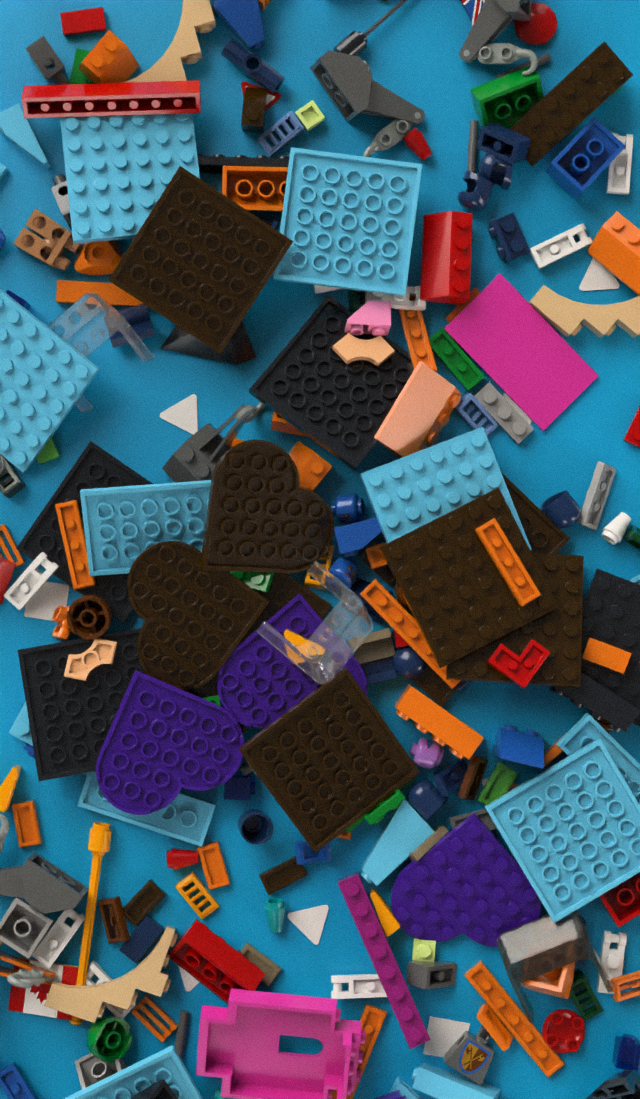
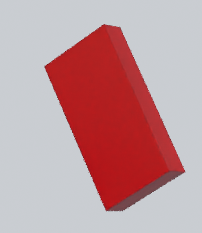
(83, 21)

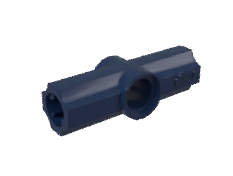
(242, 58)

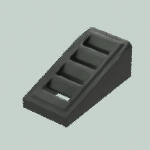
(12, 484)

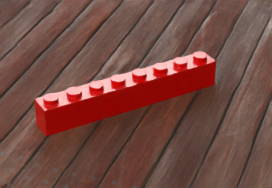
(111, 99)

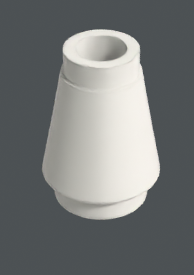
(616, 528)

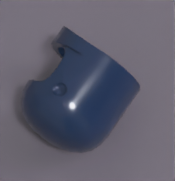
(496, 171)
(477, 193)
(561, 509)
(426, 798)
(247, 826)

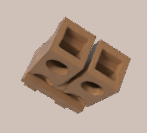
(52, 247)

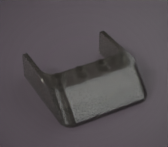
(543, 948)

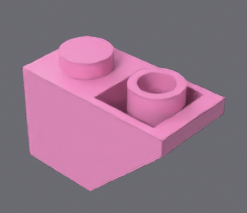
(371, 318)

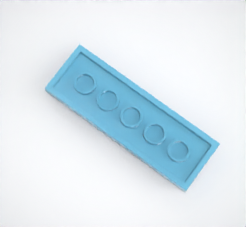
(586, 732)
(184, 819)

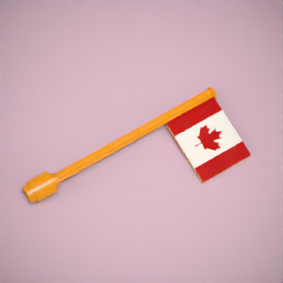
(33, 999)

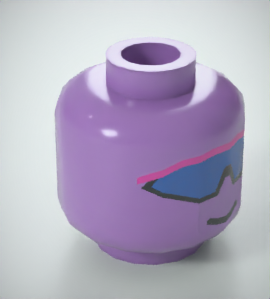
(426, 753)

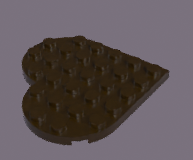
(262, 515)
(188, 613)

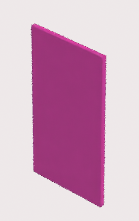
(521, 352)

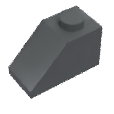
(431, 974)

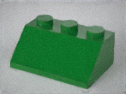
(507, 98)

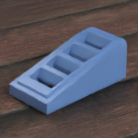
(289, 117)
(468, 397)

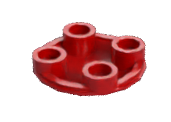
(539, 28)
(563, 1031)

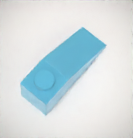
(21, 133)

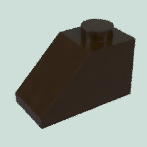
(254, 110)

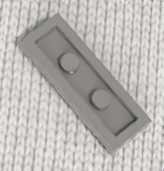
(504, 413)
(596, 495)

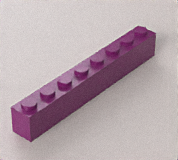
(383, 960)

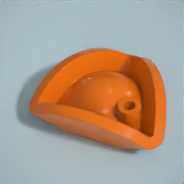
(98, 258)

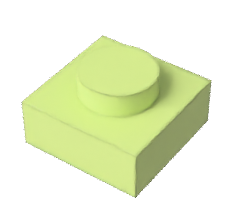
(310, 115)
(423, 950)

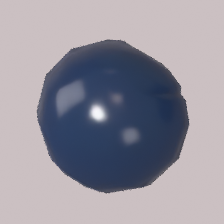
(408, 663)

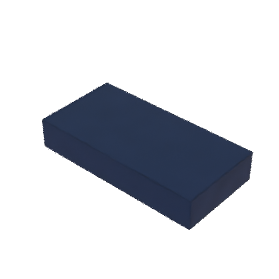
(141, 939)

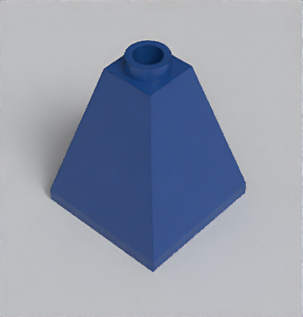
(243, 20)

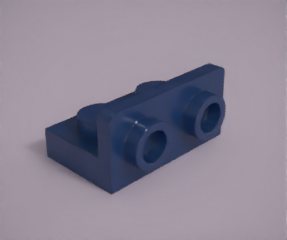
(508, 238)

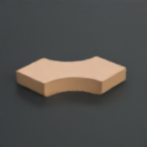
(372, 350)
(99, 653)

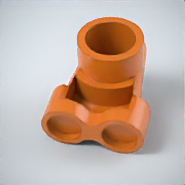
(62, 629)

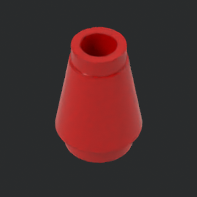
(417, 144)
(181, 858)

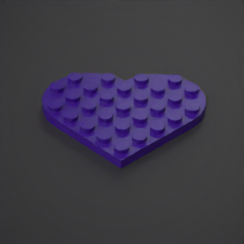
(261, 682)
(164, 744)
(464, 887)

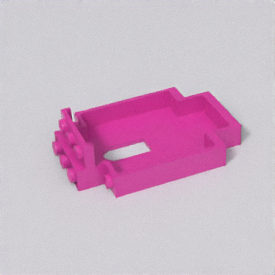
(244, 1047)

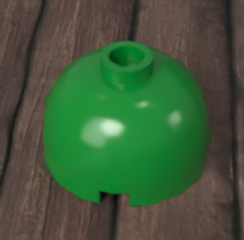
(109, 1038)

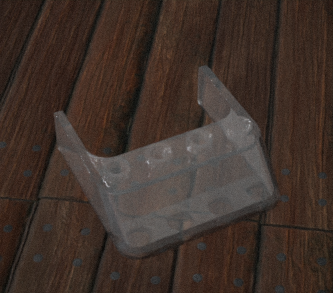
(91, 324)
(335, 637)

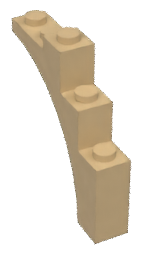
(185, 48)
(600, 319)
(87, 1001)

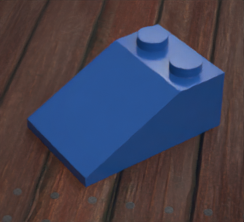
(585, 158)
(355, 536)
(519, 746)

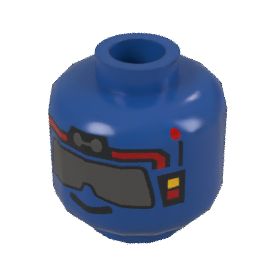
(348, 508)
(345, 570)

